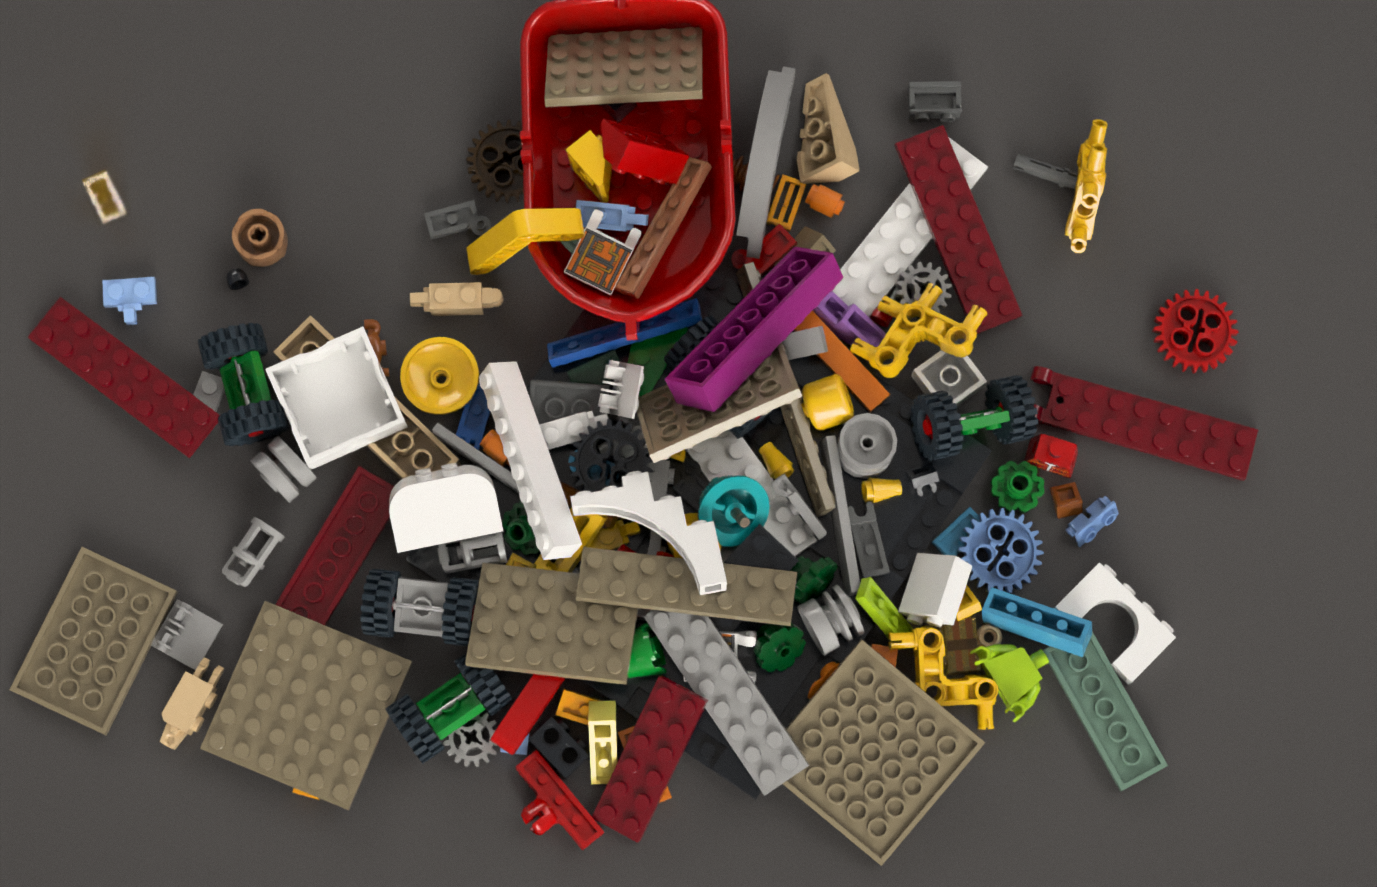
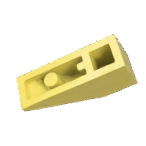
(602, 740)

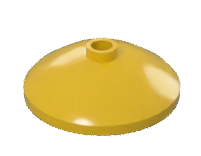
(434, 359)

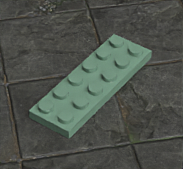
(1107, 713)

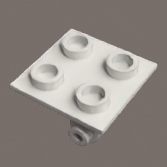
(625, 390)

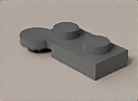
(456, 220)

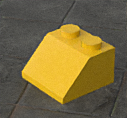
(590, 166)

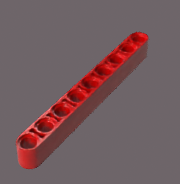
(529, 706)

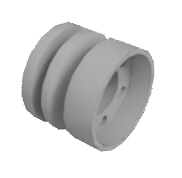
(831, 619)

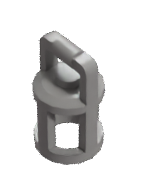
(465, 551)
(248, 559)

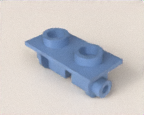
(1102, 514)

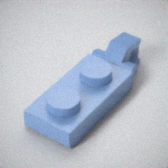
(615, 216)

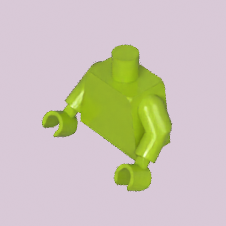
(1013, 673)

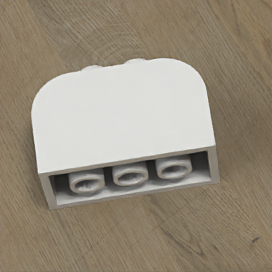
(443, 506)

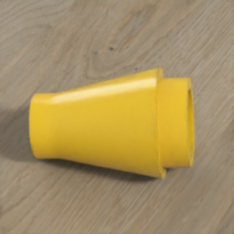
(775, 461)
(880, 489)

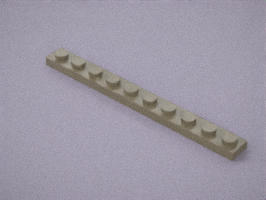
(798, 426)

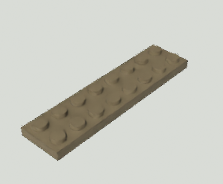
(670, 586)

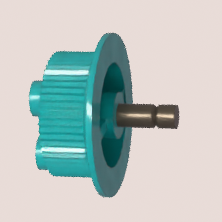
(735, 506)

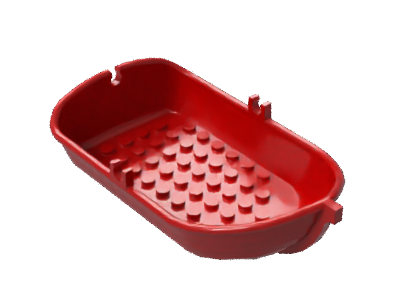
(693, 125)

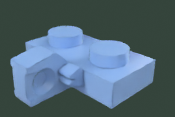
(129, 295)

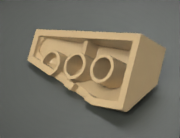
(827, 144)

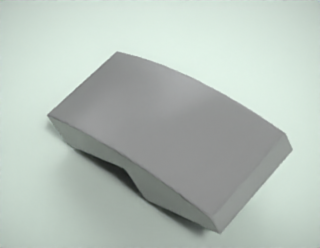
(805, 343)

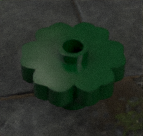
(519, 532)
(812, 577)
(778, 646)

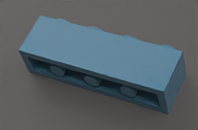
(1037, 622)

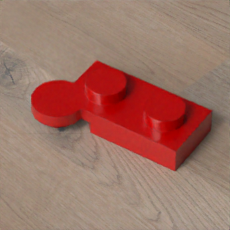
(774, 247)

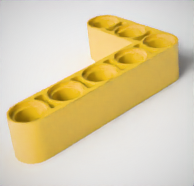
(518, 231)

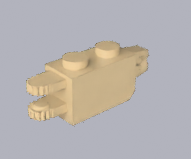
(456, 299)
(188, 704)

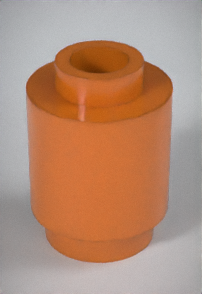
(825, 200)
(494, 448)

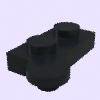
(690, 486)

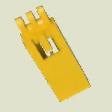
(588, 528)

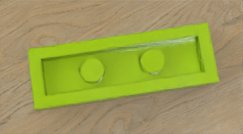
(881, 608)

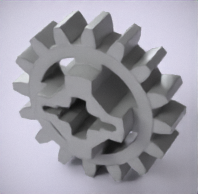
(915, 283)
(465, 748)

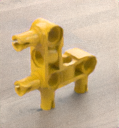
(1088, 187)
(930, 327)
(930, 672)

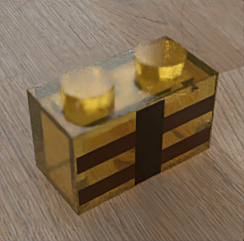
(958, 642)

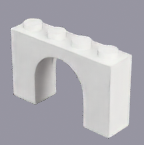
(1150, 634)

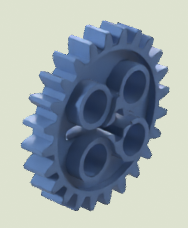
(1019, 564)

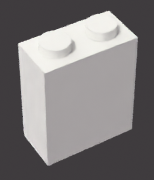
(935, 589)

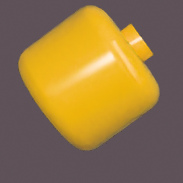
(827, 402)

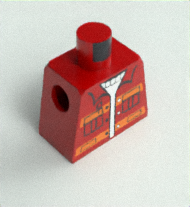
(1052, 454)

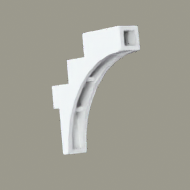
(666, 517)

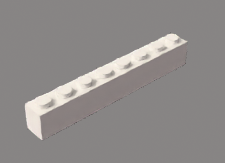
(529, 460)

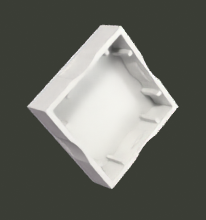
(336, 398)

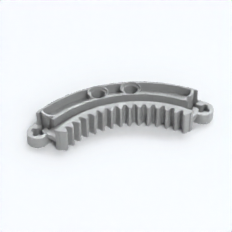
(764, 158)

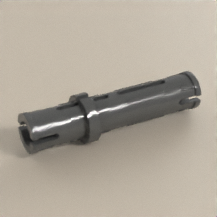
(1046, 171)

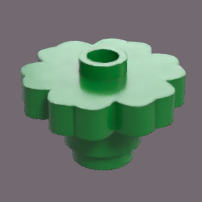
(1021, 474)

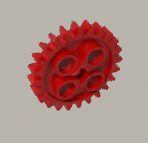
(1217, 338)

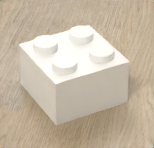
(950, 374)

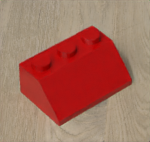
(641, 152)

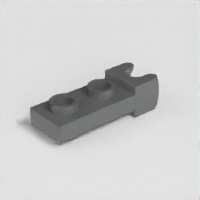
(868, 542)

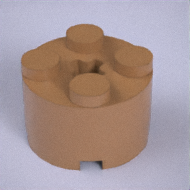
(246, 234)

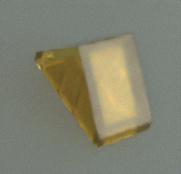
(104, 196)

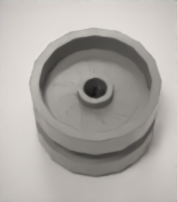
(874, 432)
(283, 469)

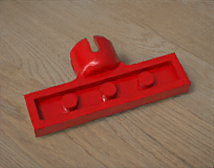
(555, 803)

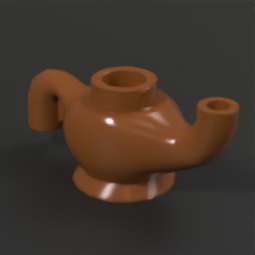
(378, 345)

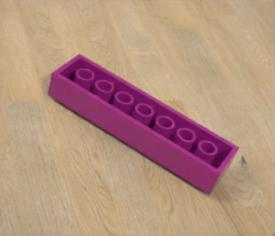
(754, 329)

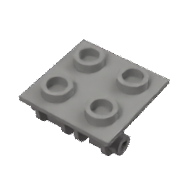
(186, 634)

